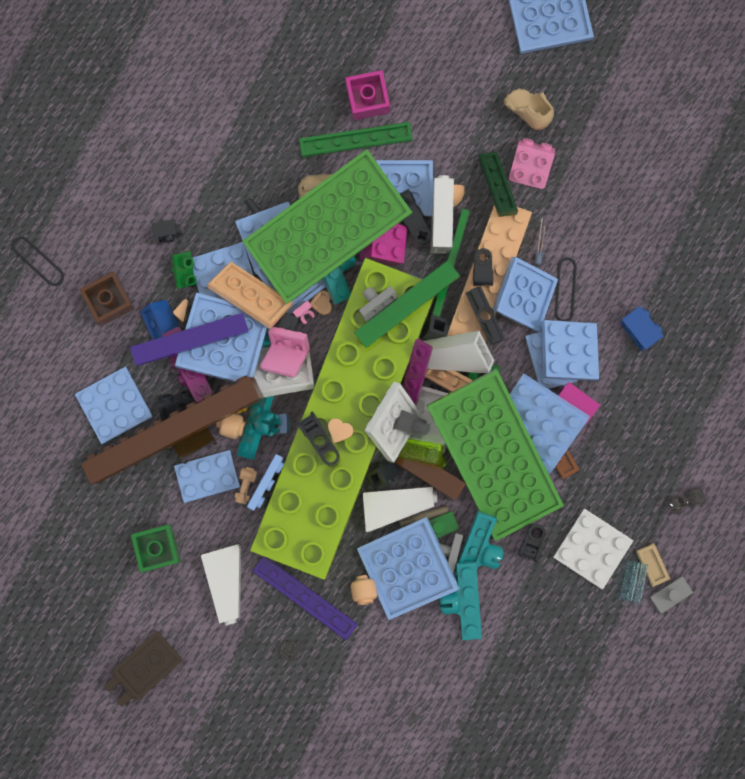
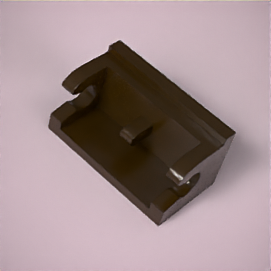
(194, 444)

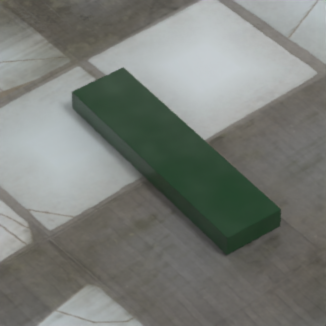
(498, 184)

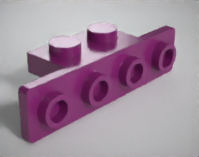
(417, 369)
(193, 381)

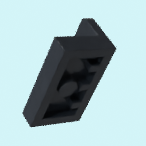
(170, 403)

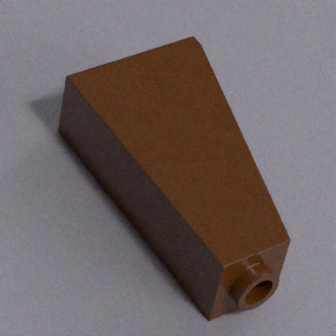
(434, 477)

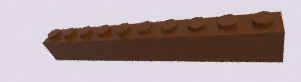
(172, 430)

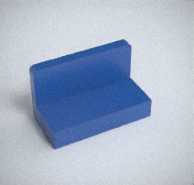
(159, 318)

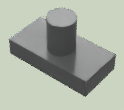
(412, 425)

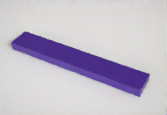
(189, 339)
(305, 597)

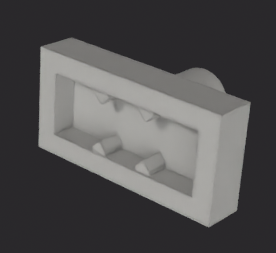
(376, 302)
(452, 551)
(671, 594)

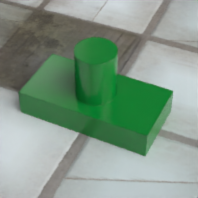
(444, 524)

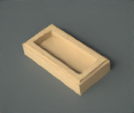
(656, 570)

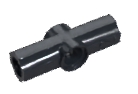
(489, 327)

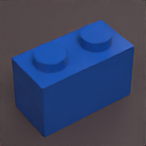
(641, 328)

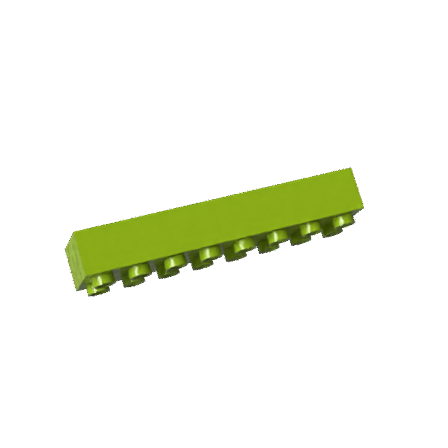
(316, 500)

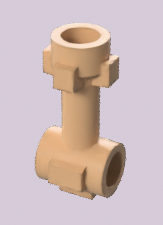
(248, 475)

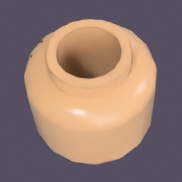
(231, 426)
(363, 590)

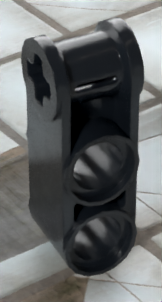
(416, 221)
(311, 429)

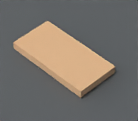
(249, 295)

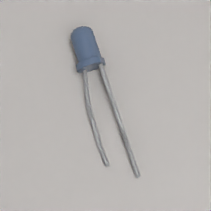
(538, 255)

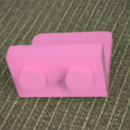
(532, 163)
(286, 352)

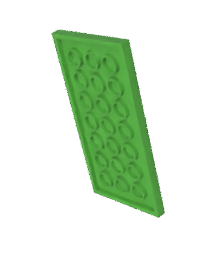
(327, 226)
(495, 454)

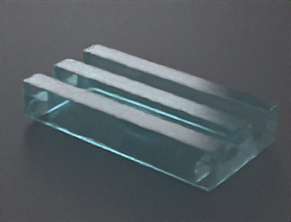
(626, 582)

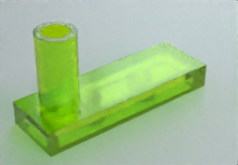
(423, 452)

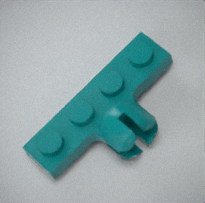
(337, 284)
(259, 423)
(477, 544)
(465, 601)

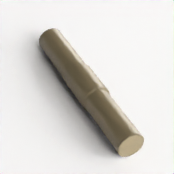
(430, 514)

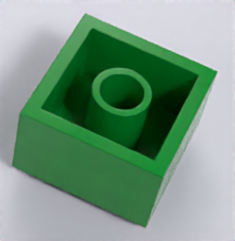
(156, 548)

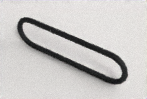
(42, 276)
(573, 289)

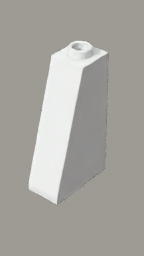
(442, 215)
(460, 353)
(393, 505)
(224, 581)

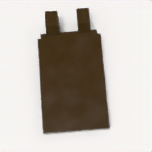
(144, 668)

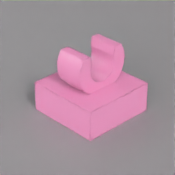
(302, 310)

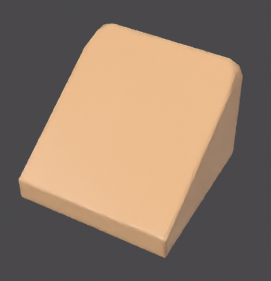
(182, 311)

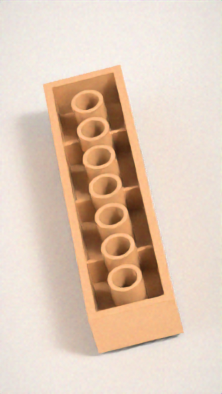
(503, 239)

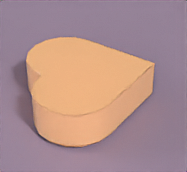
(321, 303)
(339, 431)

